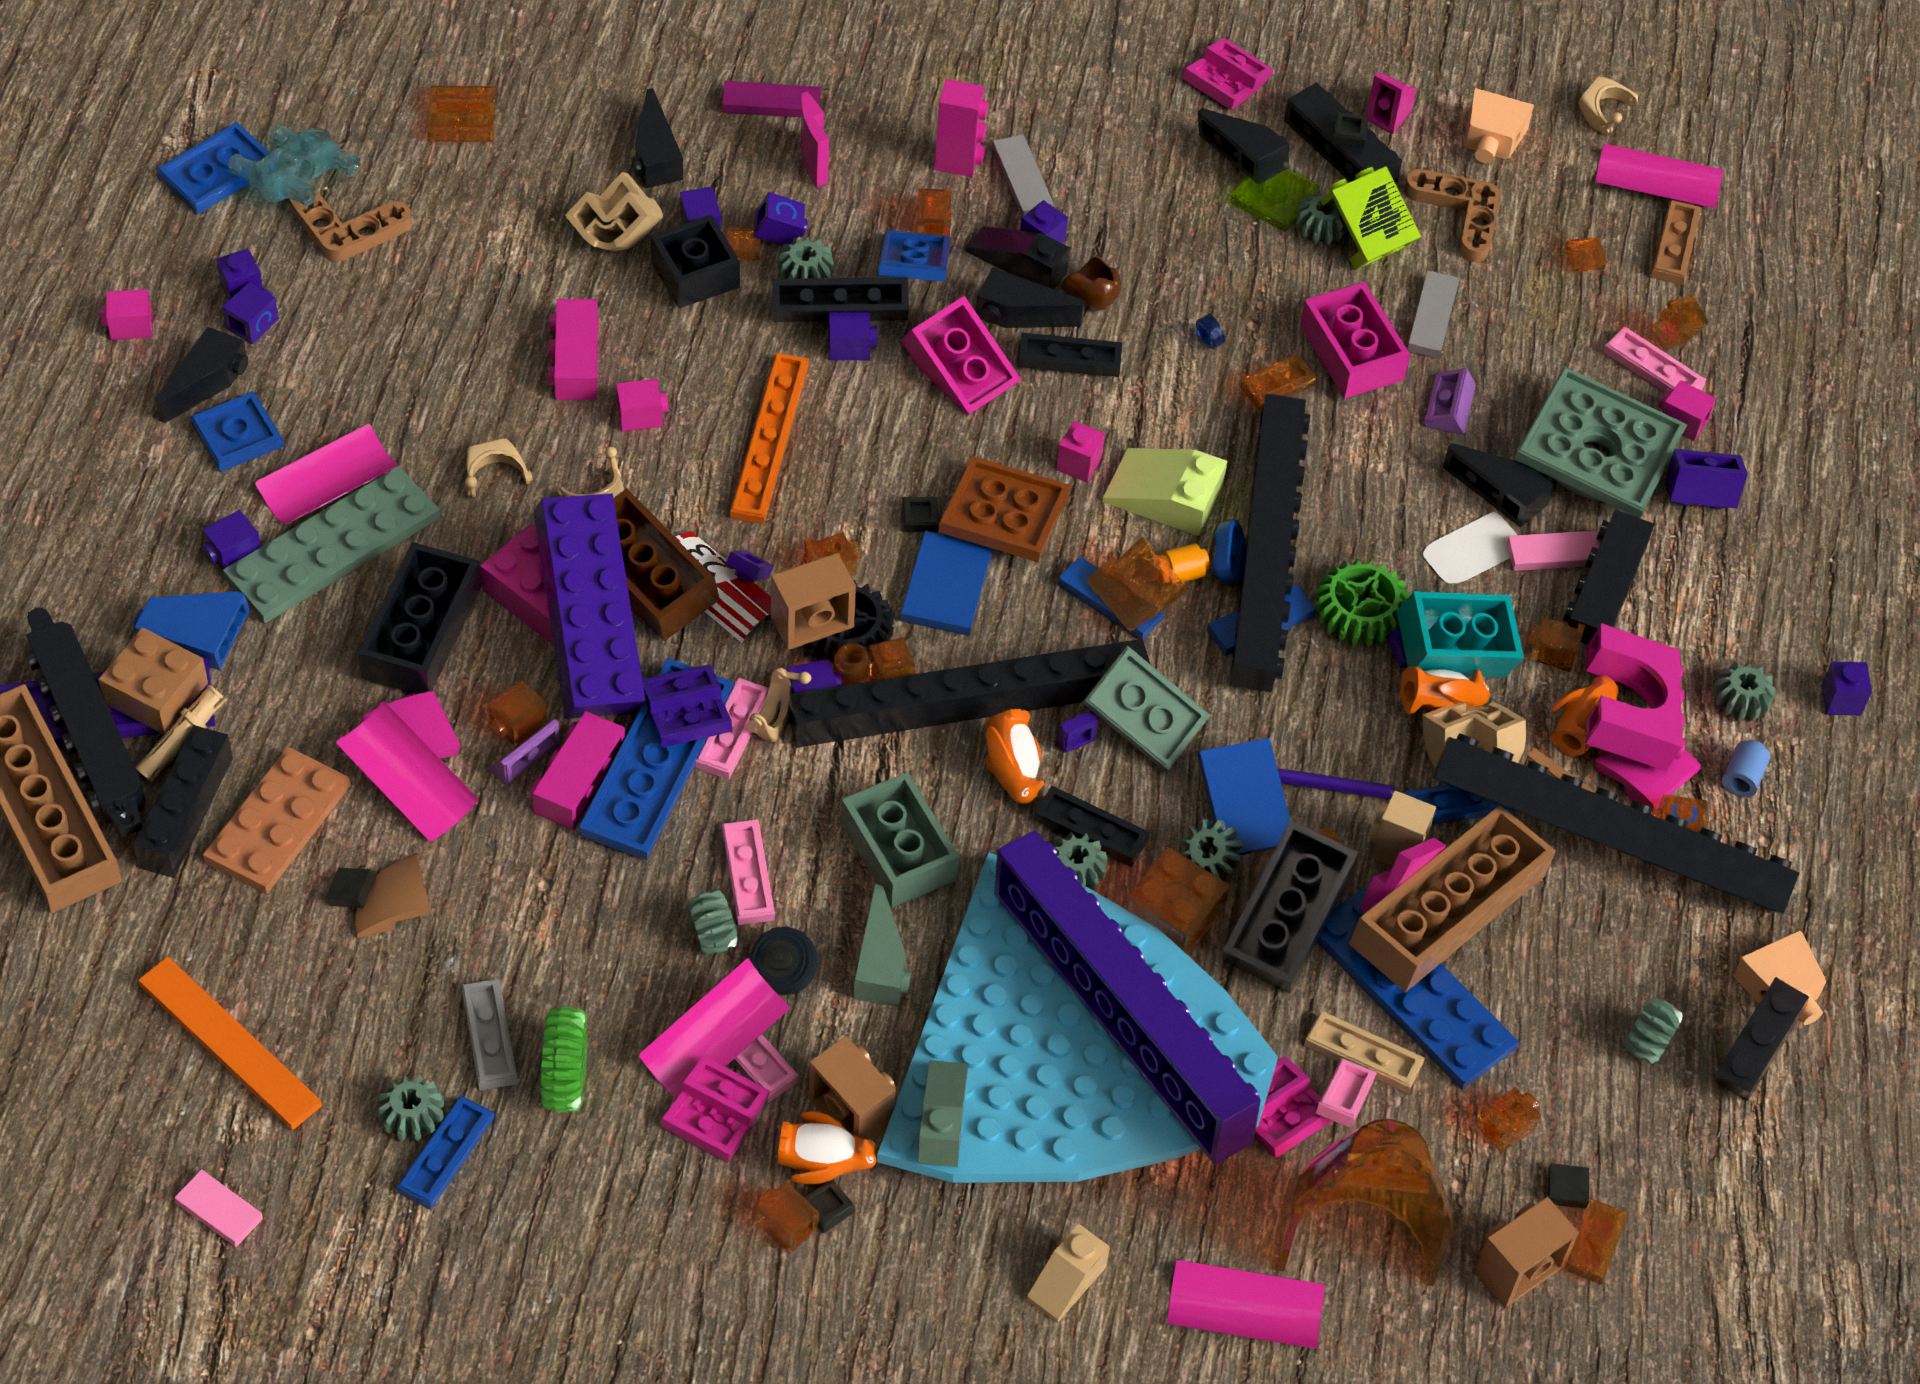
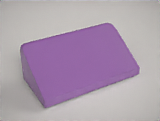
(1450, 401)
(527, 752)

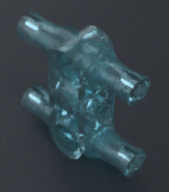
(294, 165)

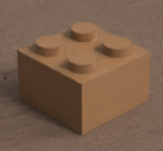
(812, 601)
(153, 680)
(852, 1089)
(1525, 1251)

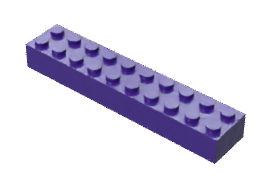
(1127, 997)

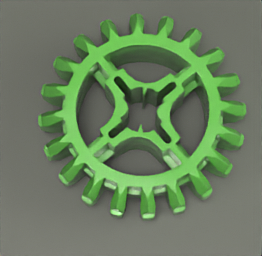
(1360, 602)
(564, 1059)

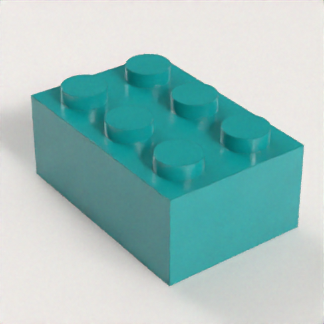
(1460, 633)

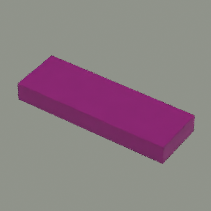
(766, 98)

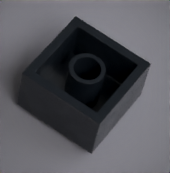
(695, 261)

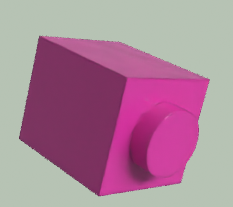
(128, 314)
(640, 404)
(1689, 407)
(1080, 451)

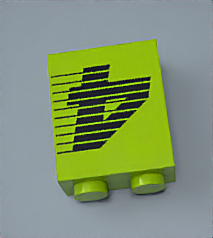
(1373, 215)

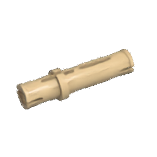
(172, 742)

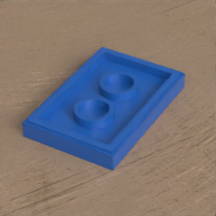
(202, 173)
(914, 255)
(946, 583)
(1246, 793)

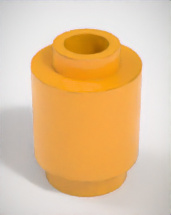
(1188, 561)

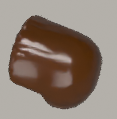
(1094, 283)

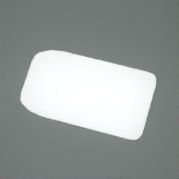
(1470, 549)

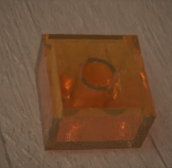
(1178, 899)

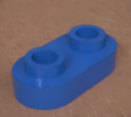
(1229, 552)

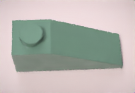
(882, 958)
(942, 1113)

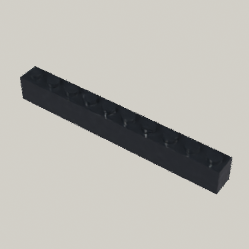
(1268, 544)
(950, 694)
(1616, 825)

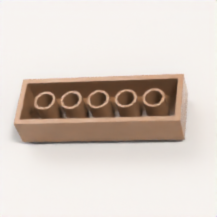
(48, 809)
(1452, 898)

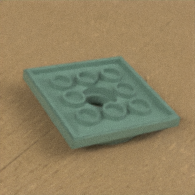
(1592, 413)

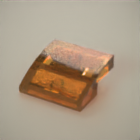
(462, 113)
(1137, 584)

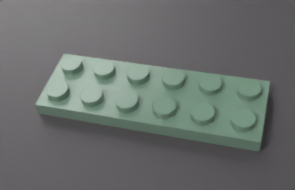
(331, 544)

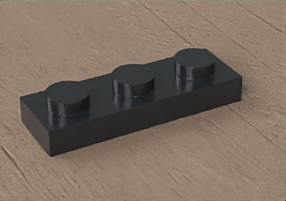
(1070, 354)
(1070, 814)

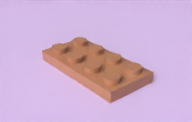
(277, 820)

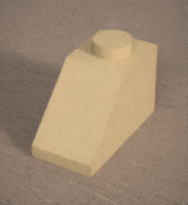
(1069, 1273)

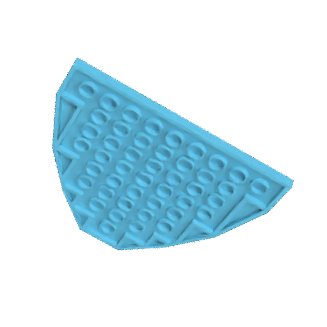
(1043, 1077)

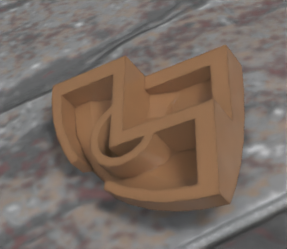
(394, 896)

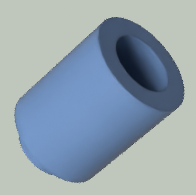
(1746, 768)

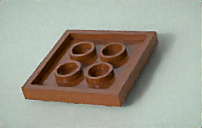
(1004, 508)

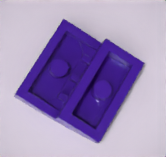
(686, 705)

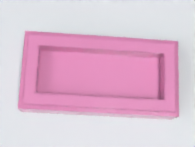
(1346, 1093)
(218, 1208)

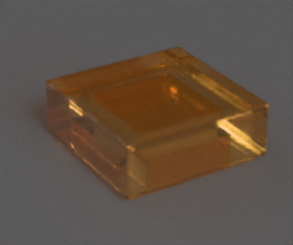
(744, 243)
(1586, 254)

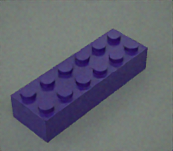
(589, 605)

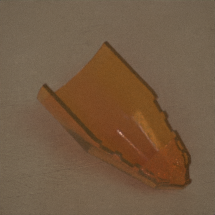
(1382, 1166)

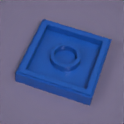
(236, 431)

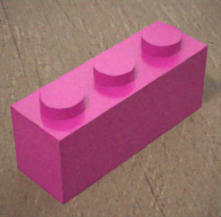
(961, 128)
(574, 349)
(577, 770)

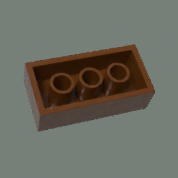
(662, 576)

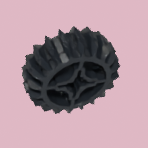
(871, 626)

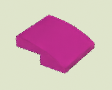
(1227, 73)
(814, 141)
(428, 721)
(1644, 781)
(1405, 866)
(715, 1109)
(1288, 1110)

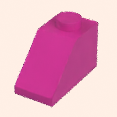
(1389, 102)

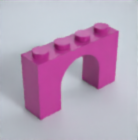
(1654, 673)

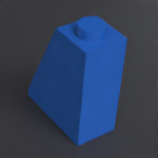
(197, 622)

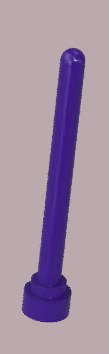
(1336, 784)

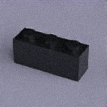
(1761, 1039)

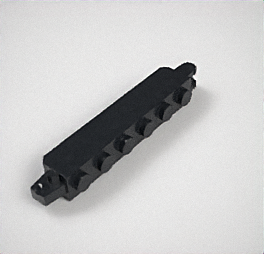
(87, 722)

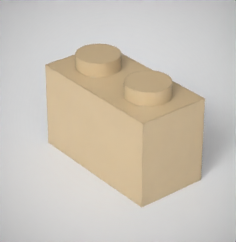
(1400, 826)

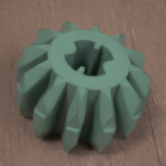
(1320, 221)
(805, 260)
(1744, 691)
(1210, 836)
(1084, 858)
(712, 922)
(1653, 1030)
(425, 1110)

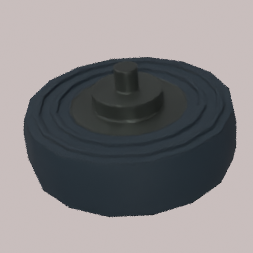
(785, 959)

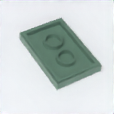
(1146, 708)

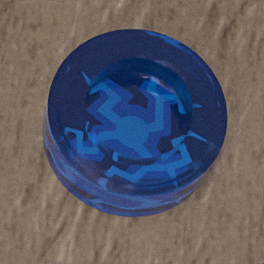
(1210, 331)

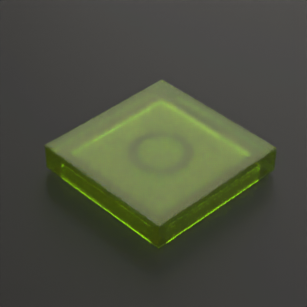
(1276, 198)

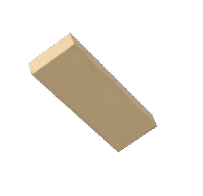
(1346, 1041)

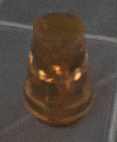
(852, 663)

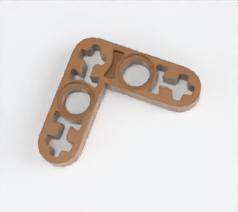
(1468, 201)
(340, 232)

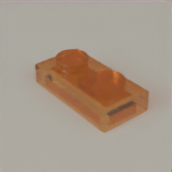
(1281, 379)
(1596, 1241)

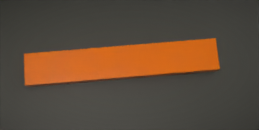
(769, 438)
(230, 1043)

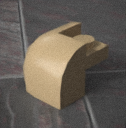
(617, 216)
(1489, 725)

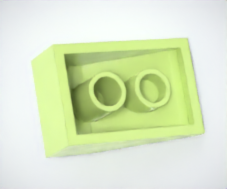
(1168, 486)

